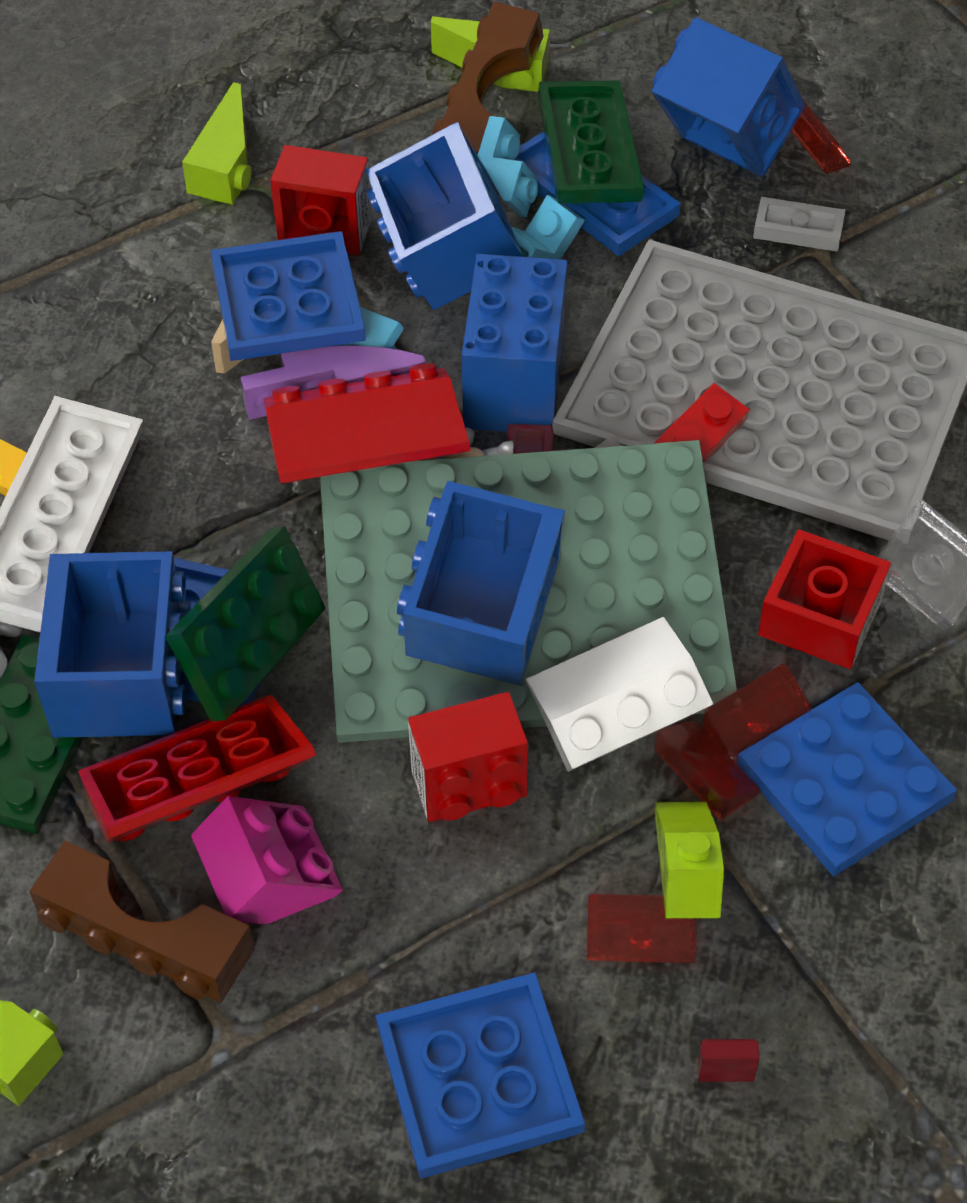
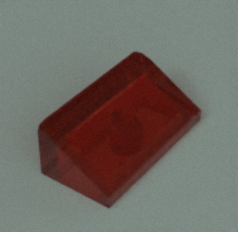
(819, 142)
(755, 711)
(705, 768)
(637, 930)

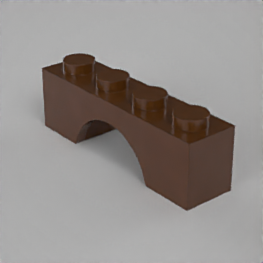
(504, 45)
(196, 951)

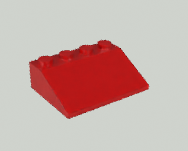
(364, 423)
(193, 768)

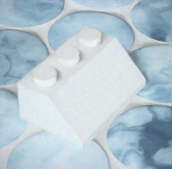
(618, 693)

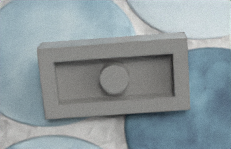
(799, 224)

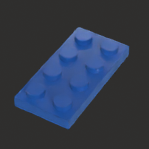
(611, 223)

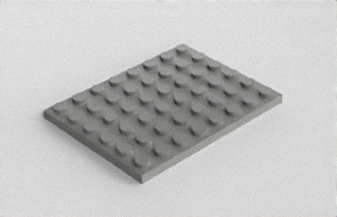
(837, 389)

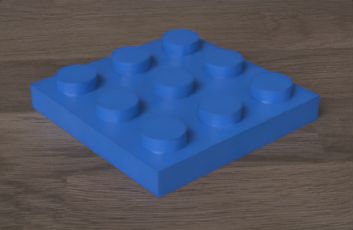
(287, 296)
(846, 778)
(479, 1075)

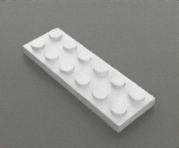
(59, 499)

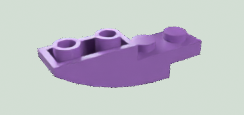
(316, 365)

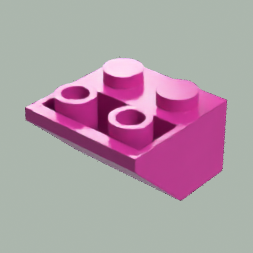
(264, 859)

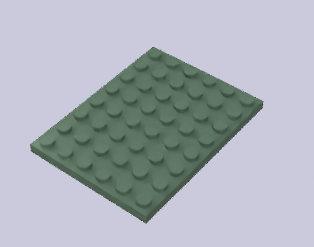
(630, 553)

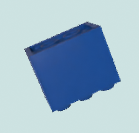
(728, 96)
(439, 214)
(515, 342)
(481, 582)
(105, 644)

